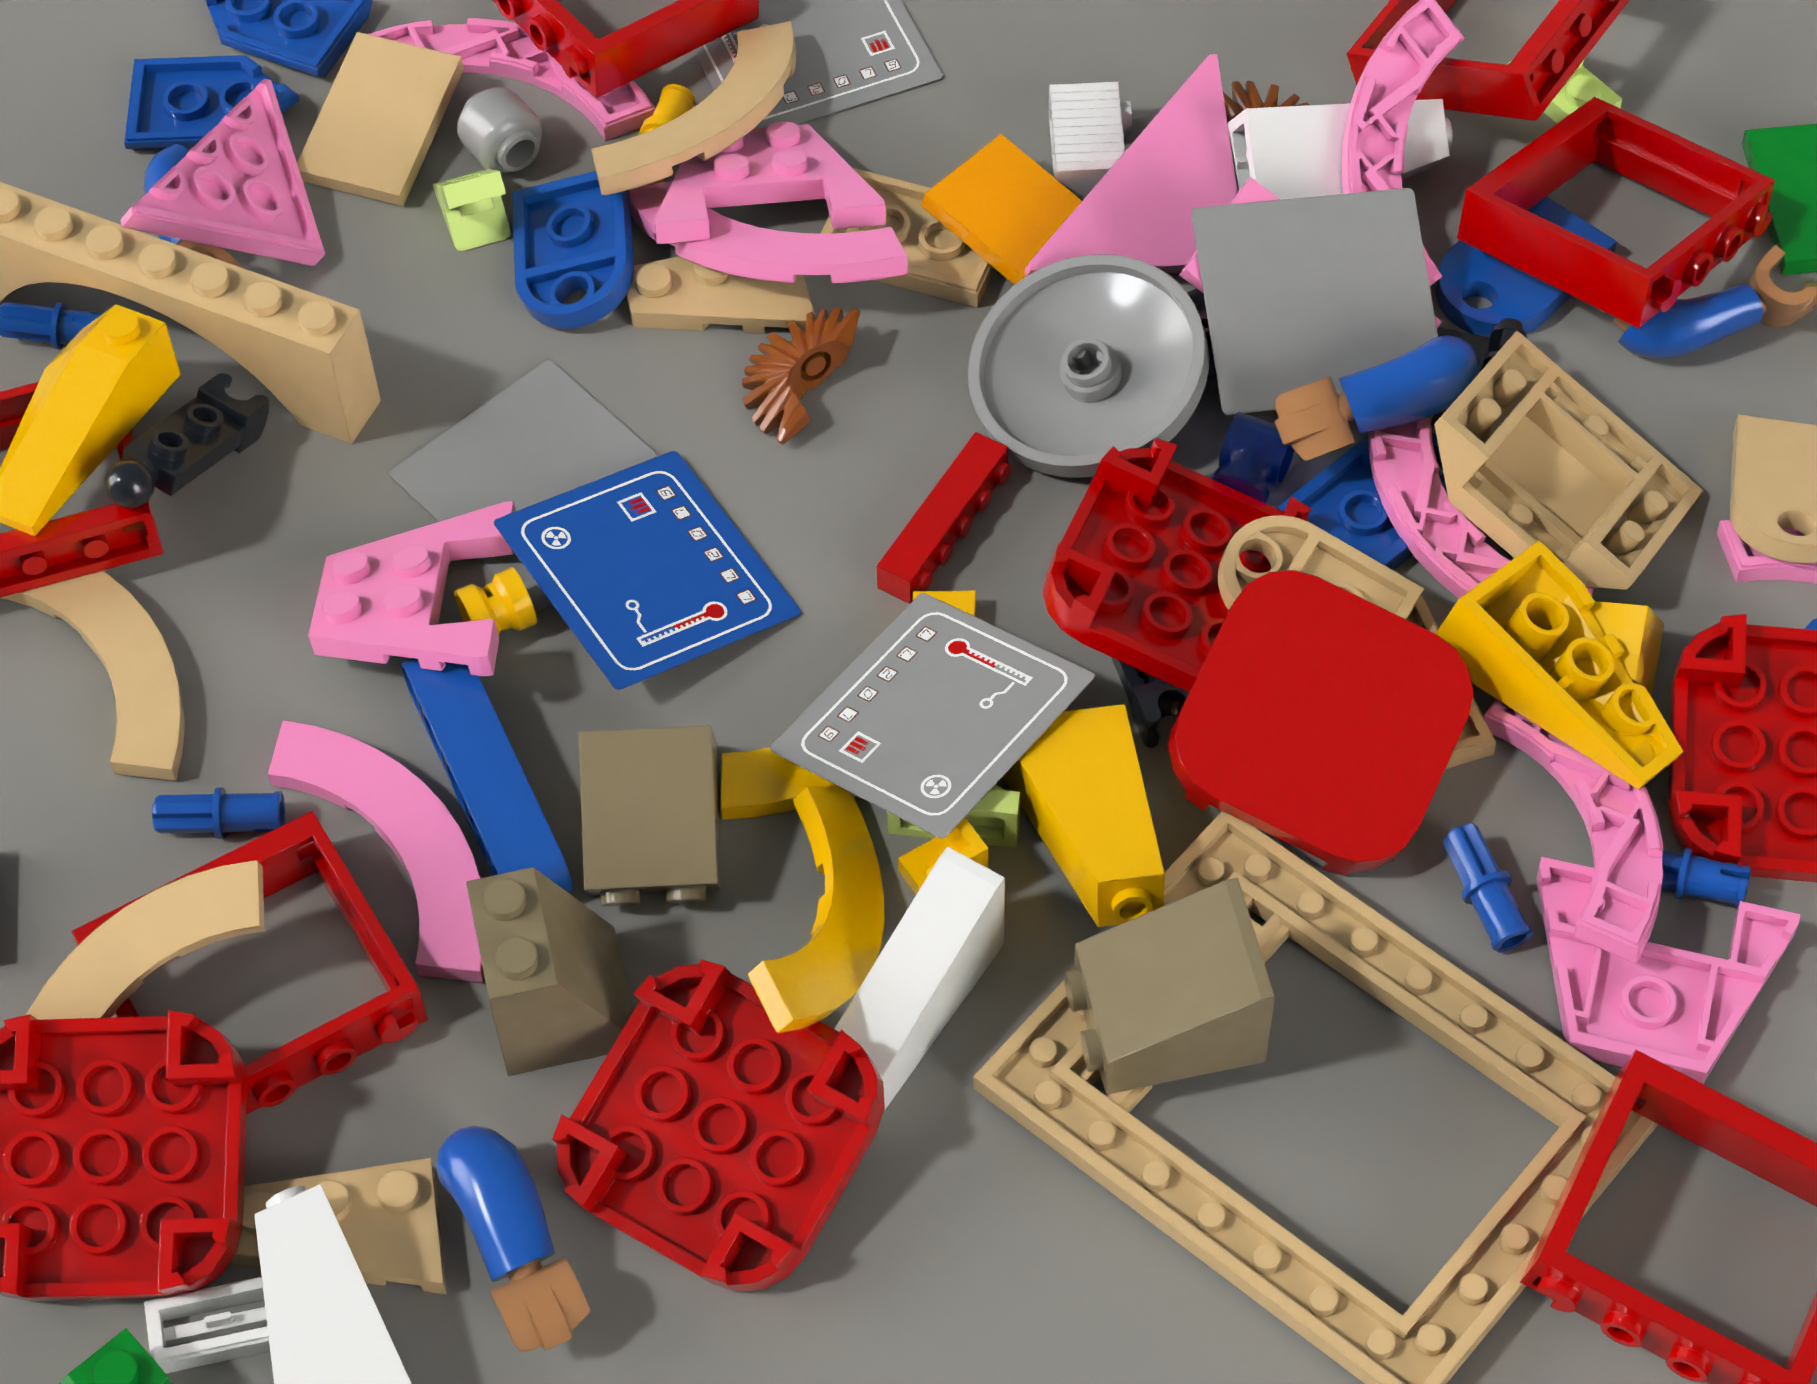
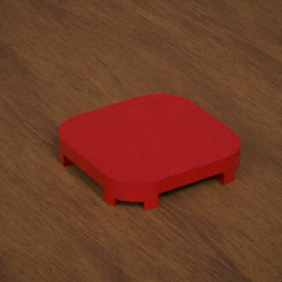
(1146, 560)
(1321, 720)
(1748, 748)
(719, 1129)
(118, 1156)

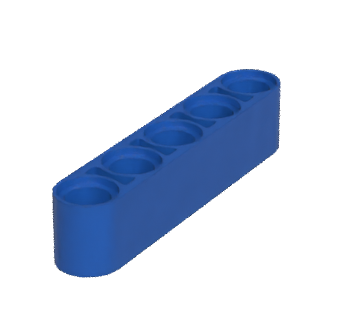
(484, 772)

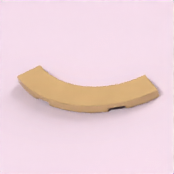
(730, 112)
(138, 663)
(150, 933)

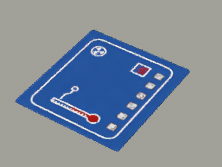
(646, 569)

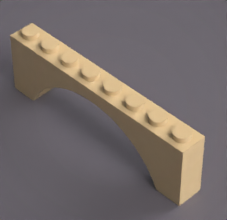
(289, 338)

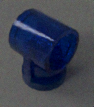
(1253, 457)

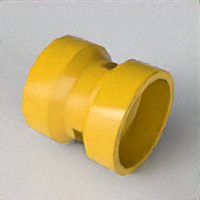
(501, 600)

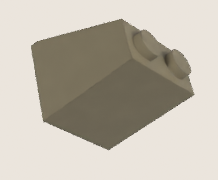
(650, 813)
(547, 971)
(1174, 992)

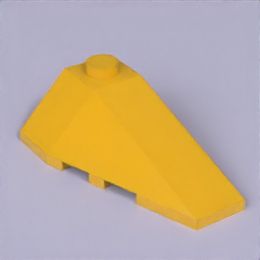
(83, 412)
(1547, 658)

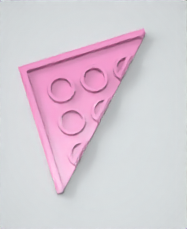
(237, 189)
(1149, 193)

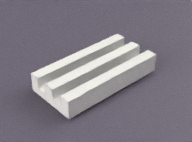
(212, 1349)

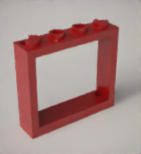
(632, 49)
(1504, 90)
(1499, 221)
(72, 543)
(341, 1040)
(1623, 1311)

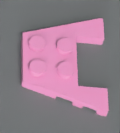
(766, 167)
(391, 596)
(1670, 1001)

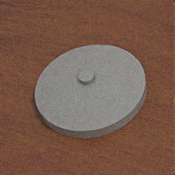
(1087, 363)

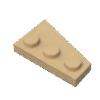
(692, 297)
(385, 1217)

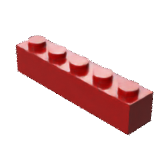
(943, 518)

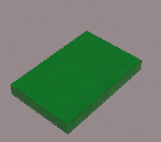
(1790, 159)

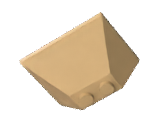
(1552, 464)

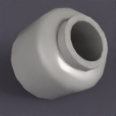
(500, 130)

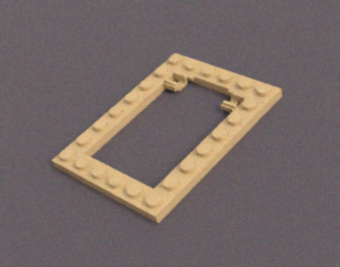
(1050, 1092)

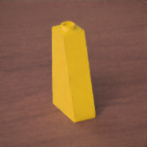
(1093, 812)

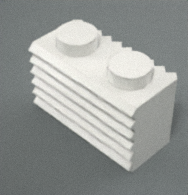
(1086, 132)

